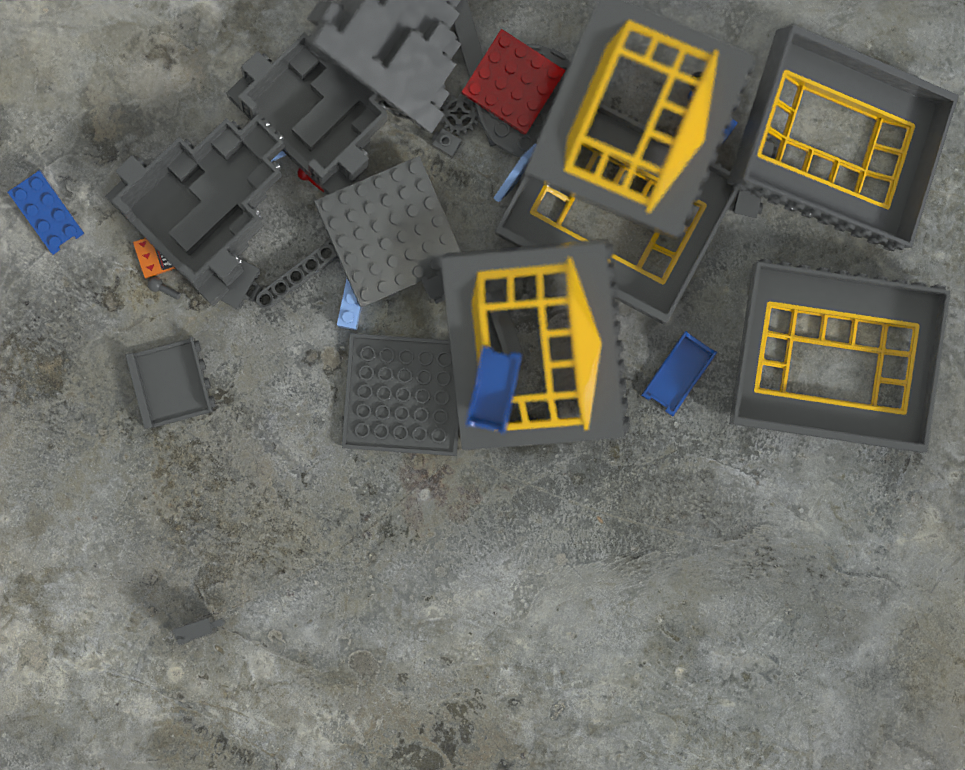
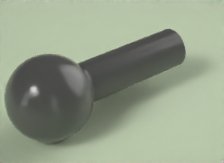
(155, 284)

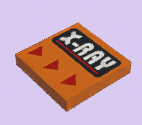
(150, 259)

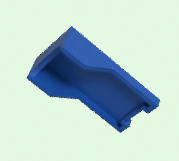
(45, 211)
(679, 373)
(493, 390)

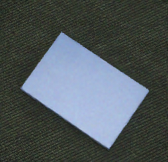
(515, 175)

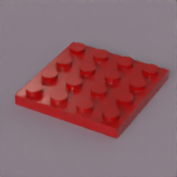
(513, 81)

